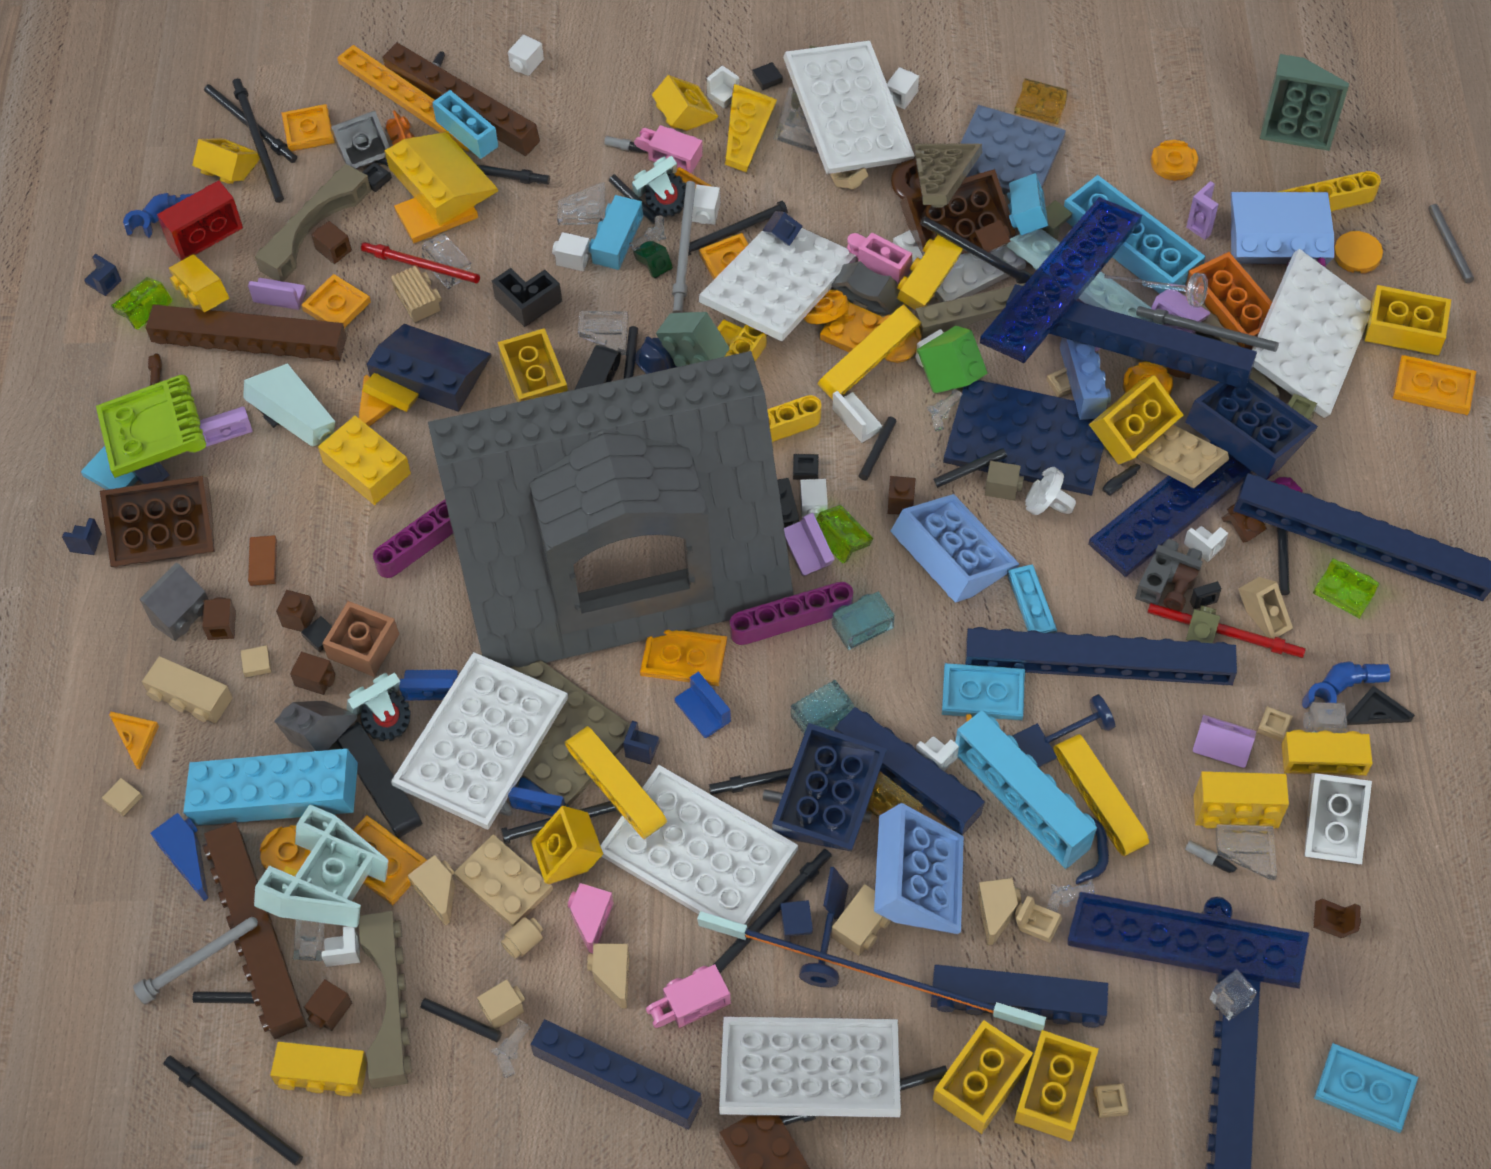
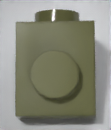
(1203, 625)

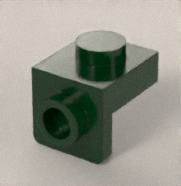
(655, 258)

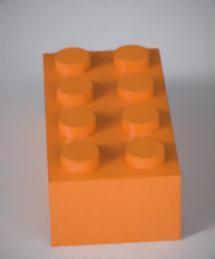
(1234, 296)

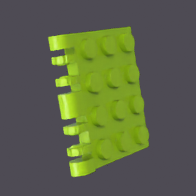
(150, 425)

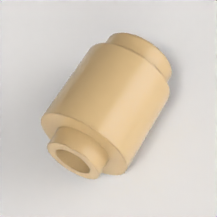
(522, 937)

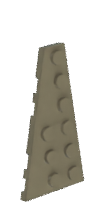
(943, 169)

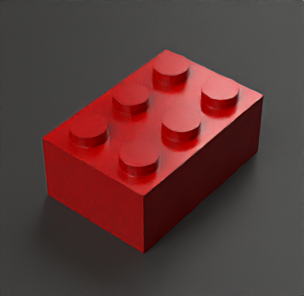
(200, 220)

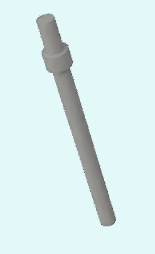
(680, 288)

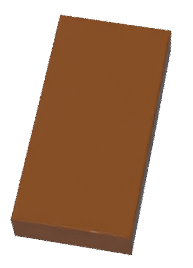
(262, 560)

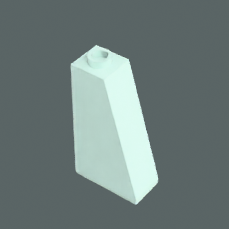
(290, 403)

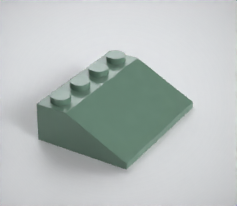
(1303, 104)

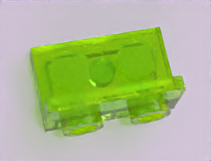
(139, 301)
(842, 532)
(1346, 588)

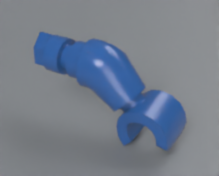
(149, 213)
(1343, 676)

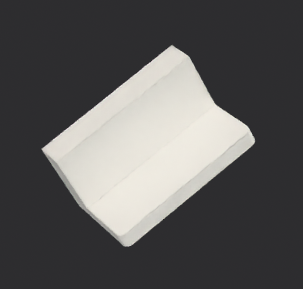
(856, 416)

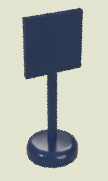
(1033, 741)
(835, 898)

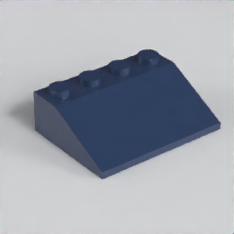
(429, 365)
(1250, 425)
(828, 789)

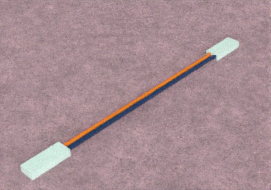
(999, 1010)

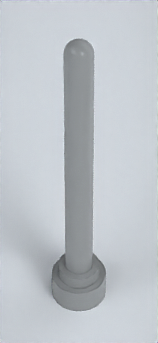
(147, 989)

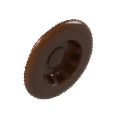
(902, 179)

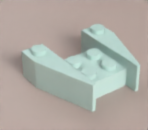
(328, 876)

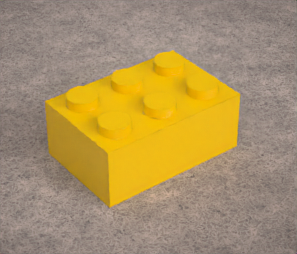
(1408, 320)
(531, 366)
(1136, 419)
(364, 460)
(1240, 799)
(982, 1076)
(1056, 1085)

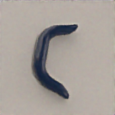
(1103, 855)

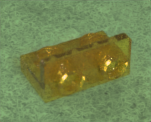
(1041, 101)
(888, 795)

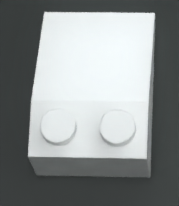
(1337, 818)

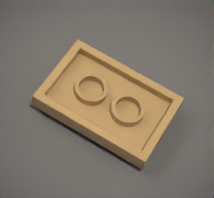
(1184, 456)
(503, 881)

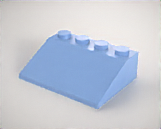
(1277, 224)
(953, 546)
(918, 871)

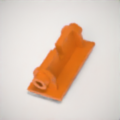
(398, 128)

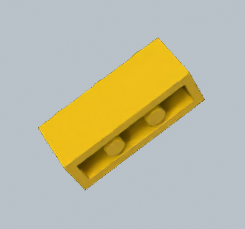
(928, 272)
(198, 283)
(1326, 753)
(319, 1068)

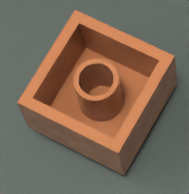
(361, 638)

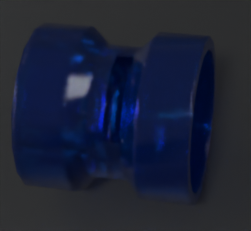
(1218, 907)

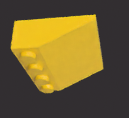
(439, 175)

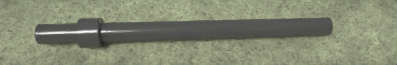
(1162, 317)

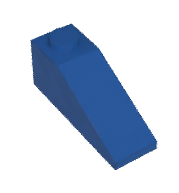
(181, 846)

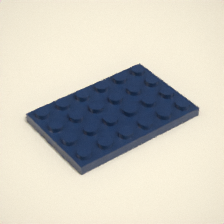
(1032, 429)

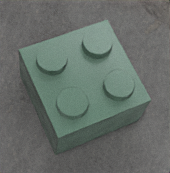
(691, 338)

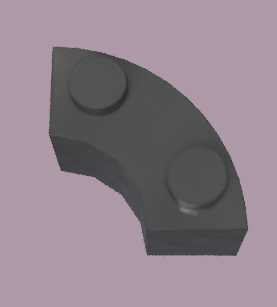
(867, 287)

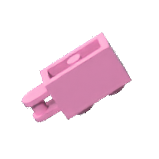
(669, 142)
(881, 255)
(691, 998)

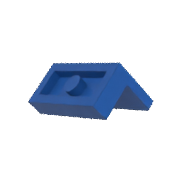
(426, 684)
(703, 706)
(533, 799)

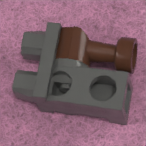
(1170, 567)

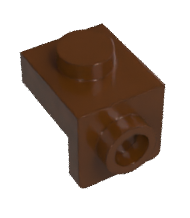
(1245, 526)
(1336, 918)

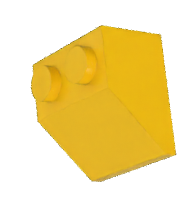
(683, 104)
(224, 159)
(566, 845)

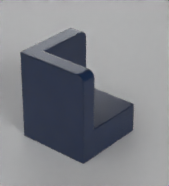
(783, 227)
(104, 277)
(83, 539)
(640, 745)
(796, 919)

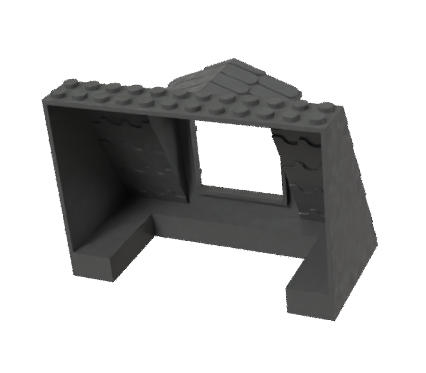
(606, 464)

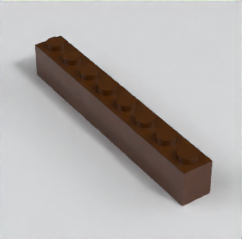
(510, 126)
(246, 332)
(260, 945)

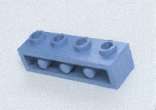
(1085, 378)

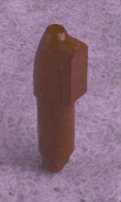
(155, 367)

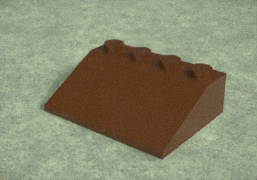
(972, 207)
(158, 520)

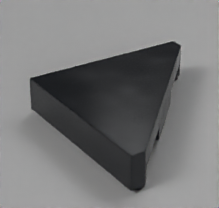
(1378, 709)

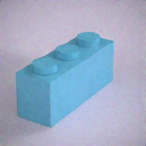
(465, 124)
(1027, 204)
(616, 232)

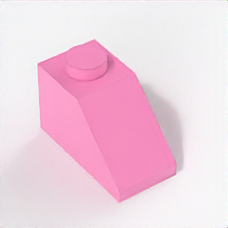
(590, 912)

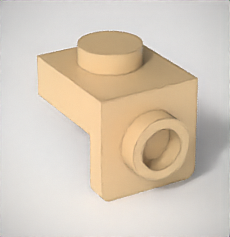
(849, 179)
(1037, 920)

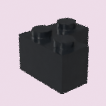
(527, 299)

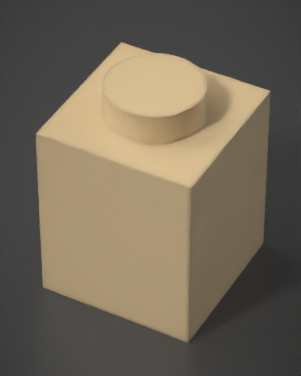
(501, 1004)

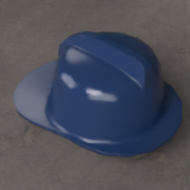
(653, 356)

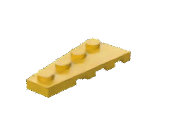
(747, 123)

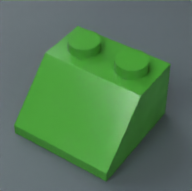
(952, 360)

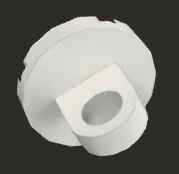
(1048, 493)

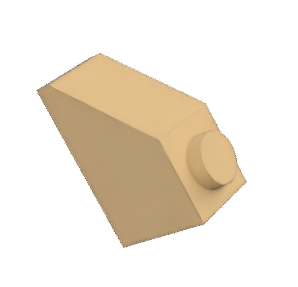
(1266, 606)
(435, 886)
(998, 906)
(611, 970)

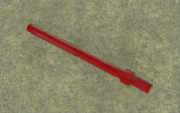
(384, 252)
(1276, 645)

